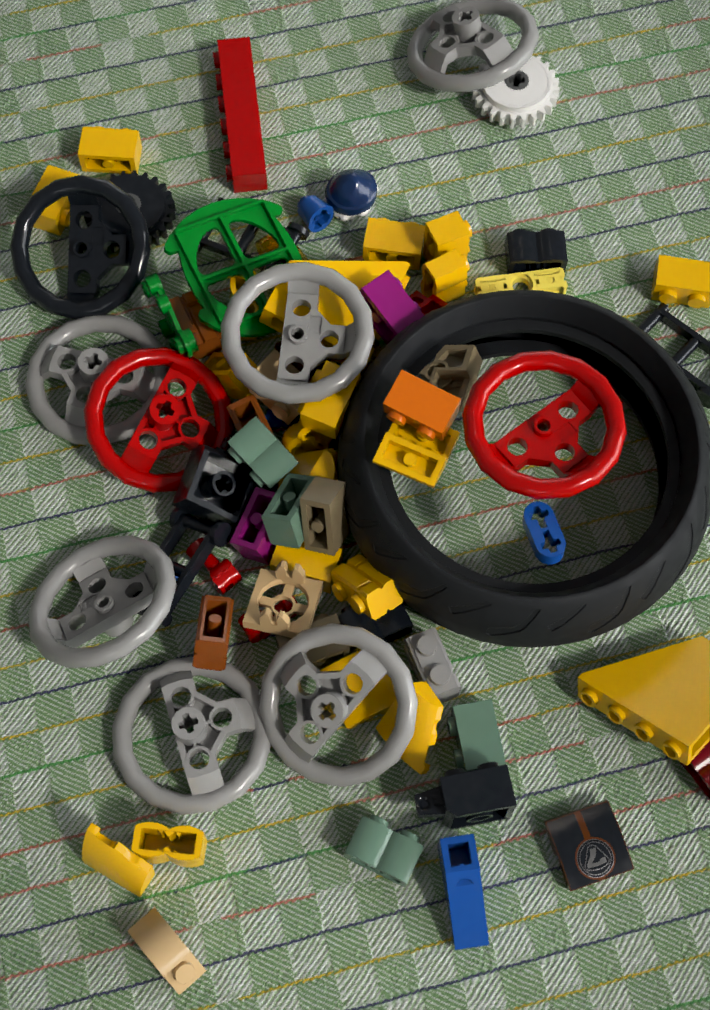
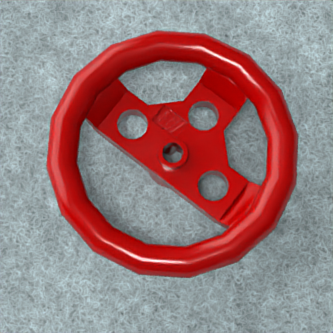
(547, 429)
(136, 460)

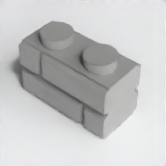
(432, 664)

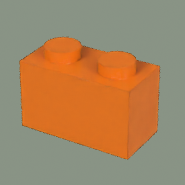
(421, 406)

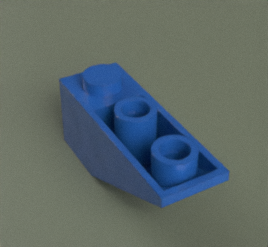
(463, 891)

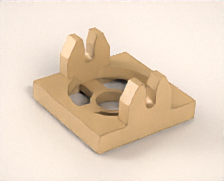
(280, 623)

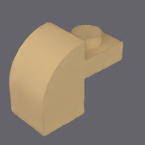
(166, 951)

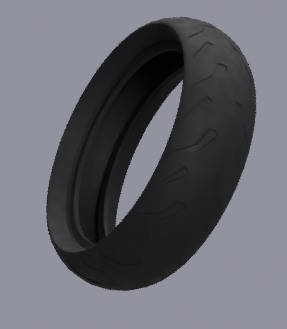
(525, 612)

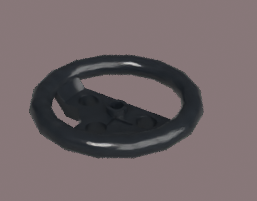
(84, 198)

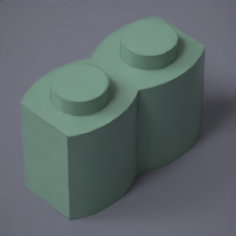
(262, 453)
(384, 850)

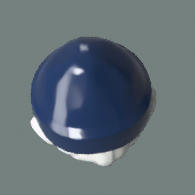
(351, 193)

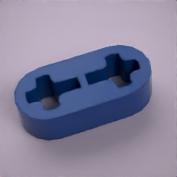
(537, 535)

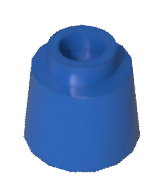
(315, 213)

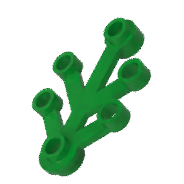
(184, 340)

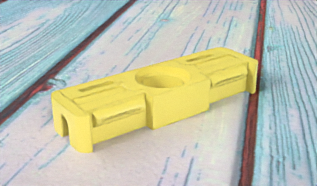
(542, 280)

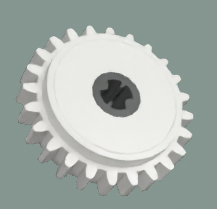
(521, 97)

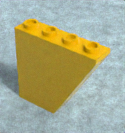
(330, 304)
(657, 696)

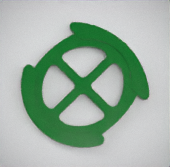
(217, 217)

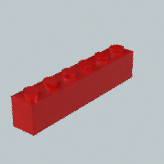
(242, 115)

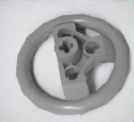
(466, 35)
(301, 334)
(88, 365)
(106, 610)
(371, 664)
(206, 784)

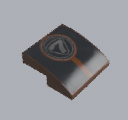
(588, 845)

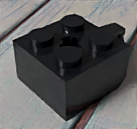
(214, 485)
(469, 797)

